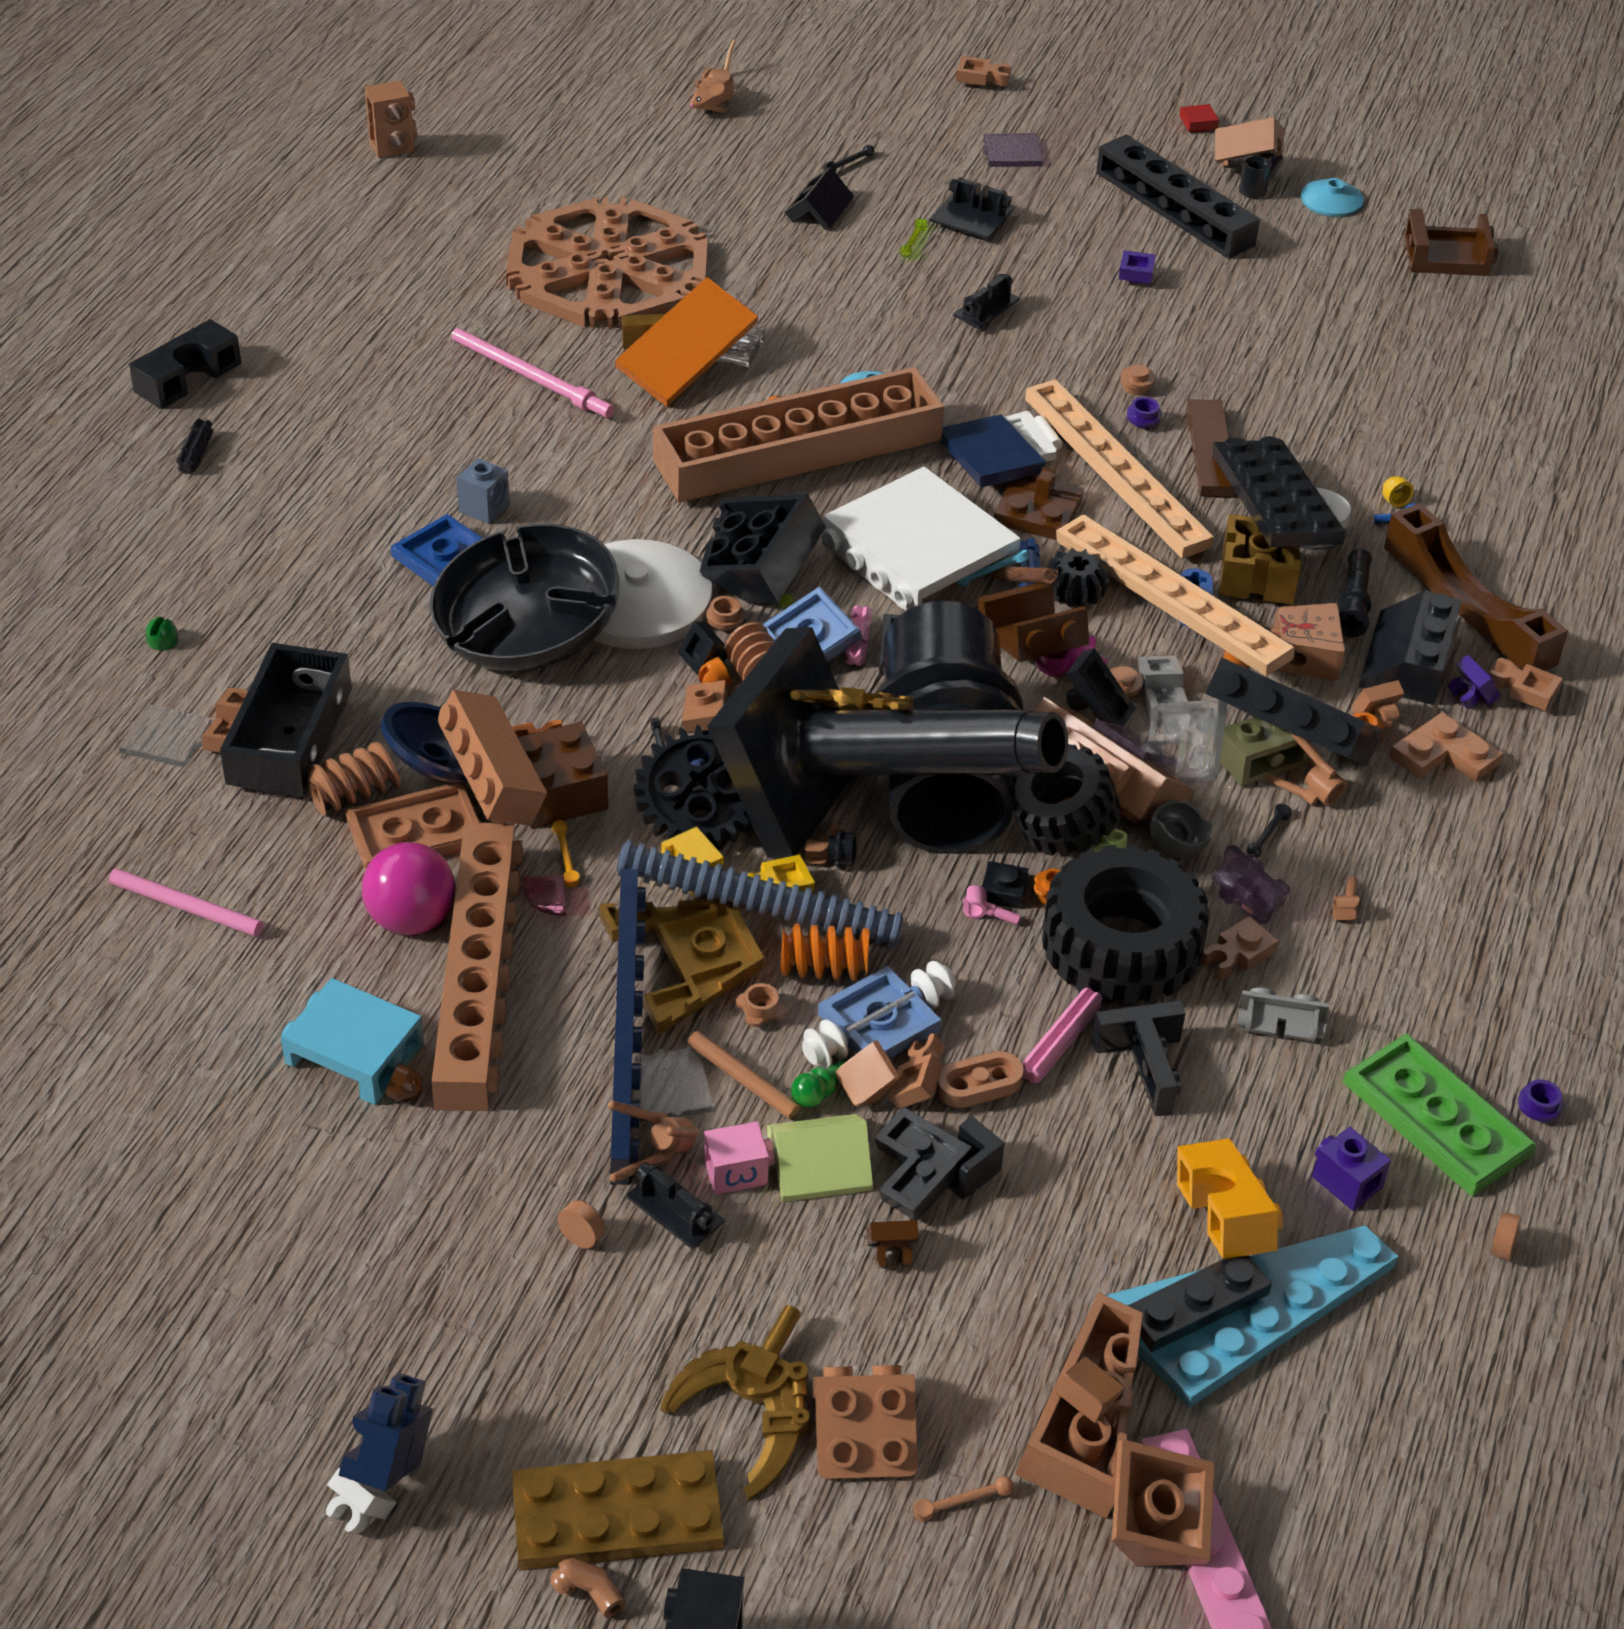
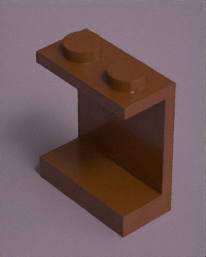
(1029, 623)

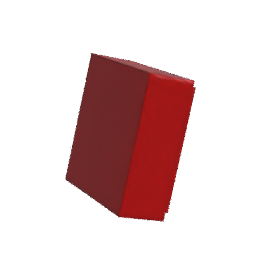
(1199, 118)

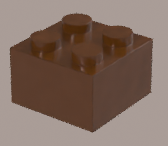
(568, 771)

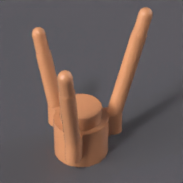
(1321, 780)
(667, 1135)

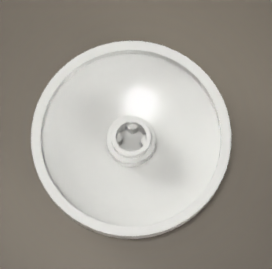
(657, 595)

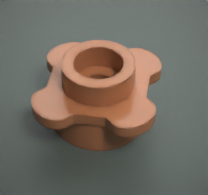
(760, 1004)

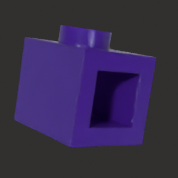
(1350, 1167)

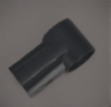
(1257, 173)

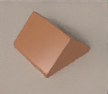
(1162, 1506)

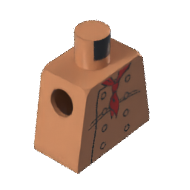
(1315, 638)

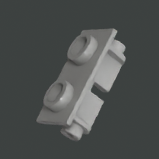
(1267, 1008)

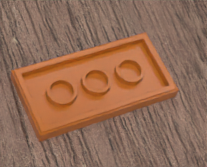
(686, 341)

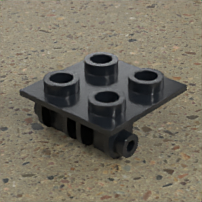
(973, 209)

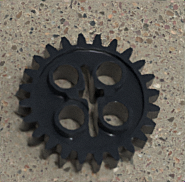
(673, 767)

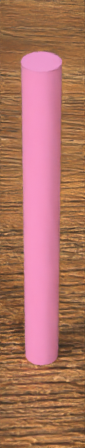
(186, 902)

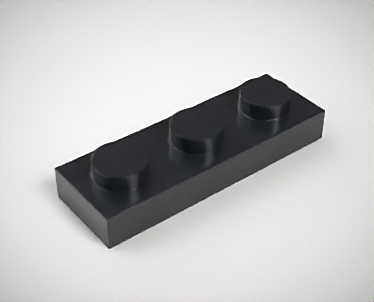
(1200, 1300)

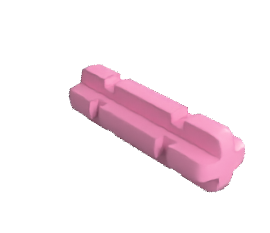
(857, 652)

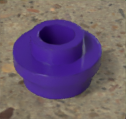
(1144, 412)
(1541, 1101)

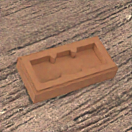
(702, 704)

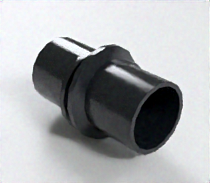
(948, 661)

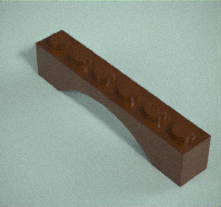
(1519, 633)

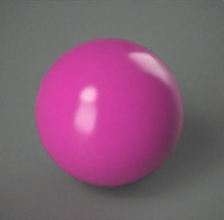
(408, 888)

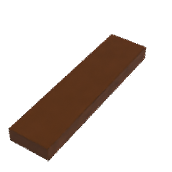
(1208, 426)

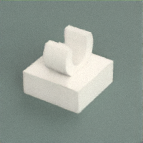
(362, 1499)

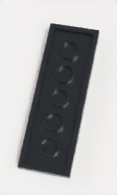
(1277, 493)

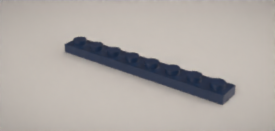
(628, 1005)

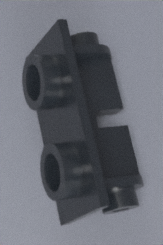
(988, 302)
(673, 1206)

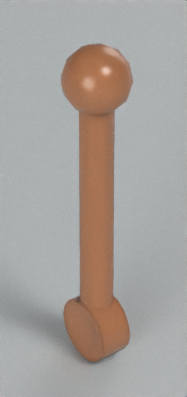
(925, 1509)

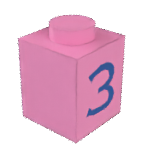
(737, 1157)

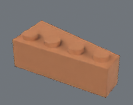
(1068, 1449)

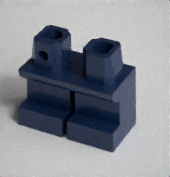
(392, 1433)

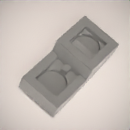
(1161, 680)

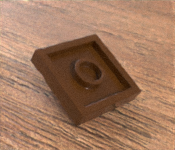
(1039, 504)

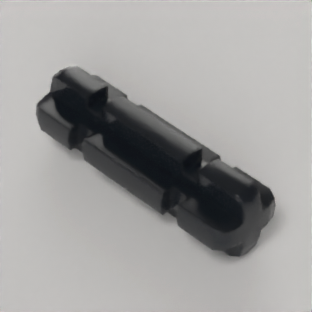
(194, 446)

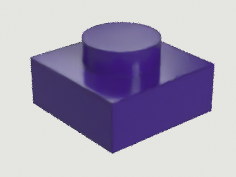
(1137, 267)

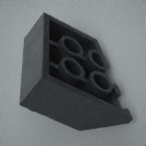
(761, 544)

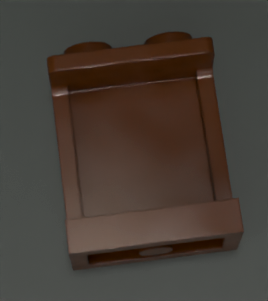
(1449, 248)

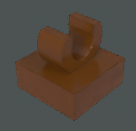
(892, 1235)

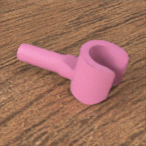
(976, 906)

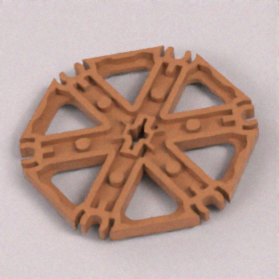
(605, 261)

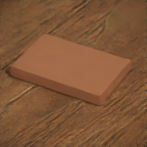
(423, 817)

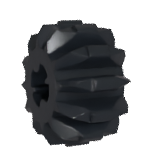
(1079, 577)

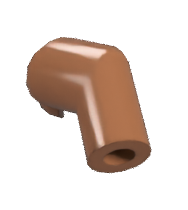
(591, 1578)

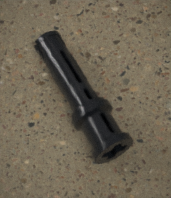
(1355, 601)

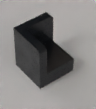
(985, 1163)

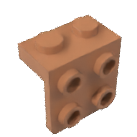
(865, 1423)

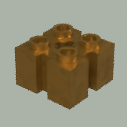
(1254, 566)

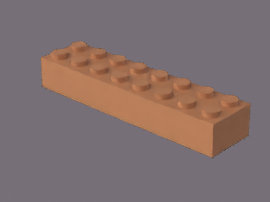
(797, 434)

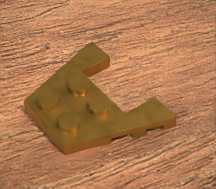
(706, 948)

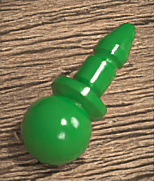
(812, 1087)

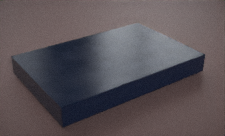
(991, 450)

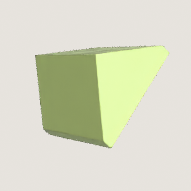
(821, 1157)

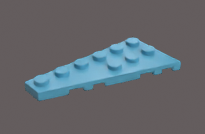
(1305, 1286)

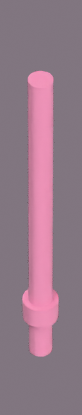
(580, 397)

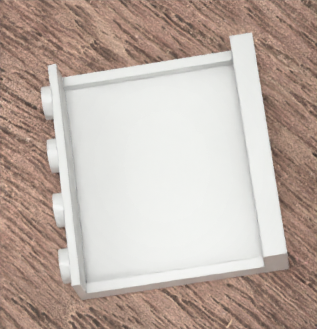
(916, 537)

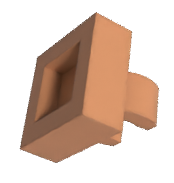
(1380, 702)

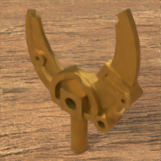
(854, 699)
(762, 1378)

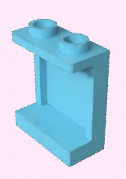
(354, 1036)

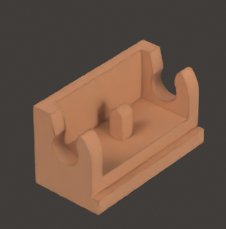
(1248, 140)

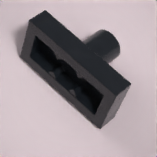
(1098, 690)

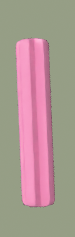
(1061, 1035)

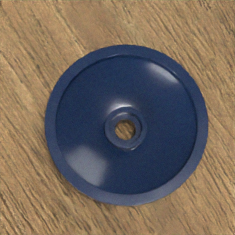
(419, 741)

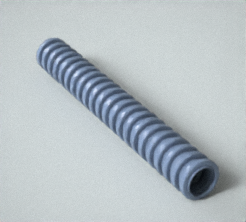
(759, 893)

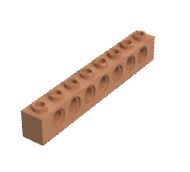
(476, 968)

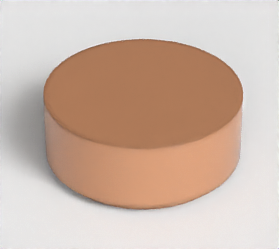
(581, 1224)
(1506, 1236)

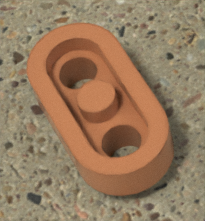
(978, 1080)

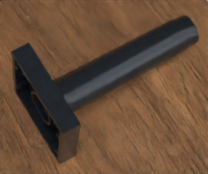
(800, 756)

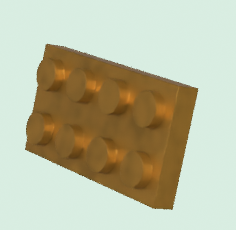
(617, 1509)

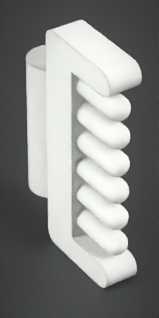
(1037, 433)

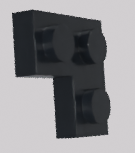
(929, 1162)

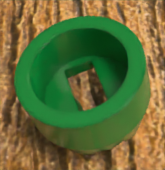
(166, 634)

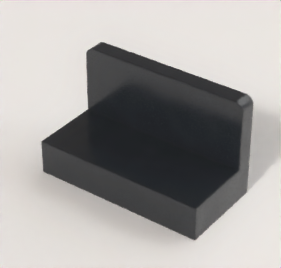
(824, 197)

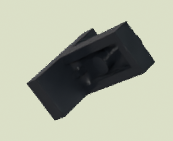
(1146, 1033)

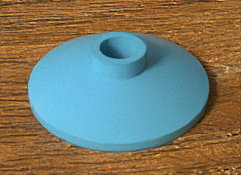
(1332, 197)

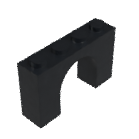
(1294, 711)

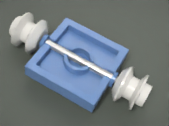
(879, 1010)

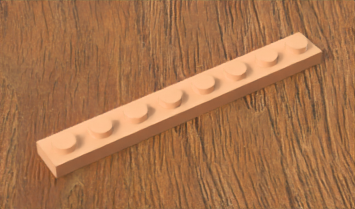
(1119, 469)
(1179, 596)

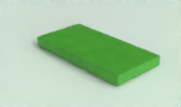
(1439, 1114)

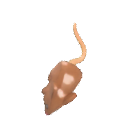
(714, 87)

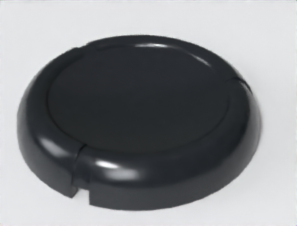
(525, 597)

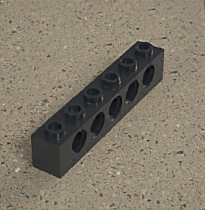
(1178, 196)

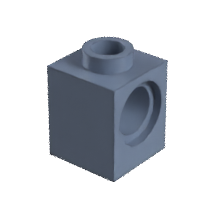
(483, 491)

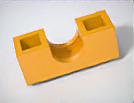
(1239, 1210)

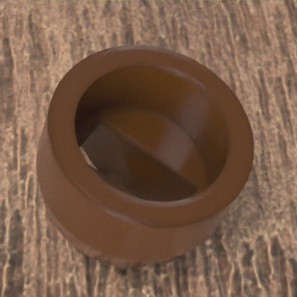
(404, 1084)

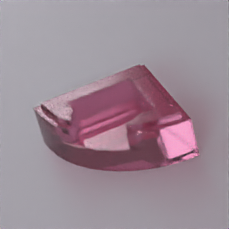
(545, 893)

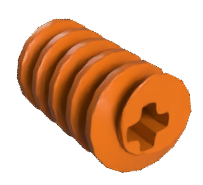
(824, 952)

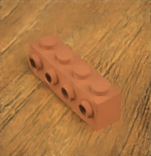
(492, 758)

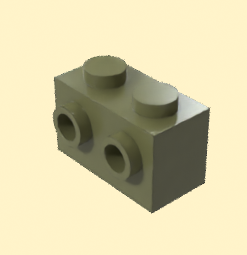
(1258, 749)

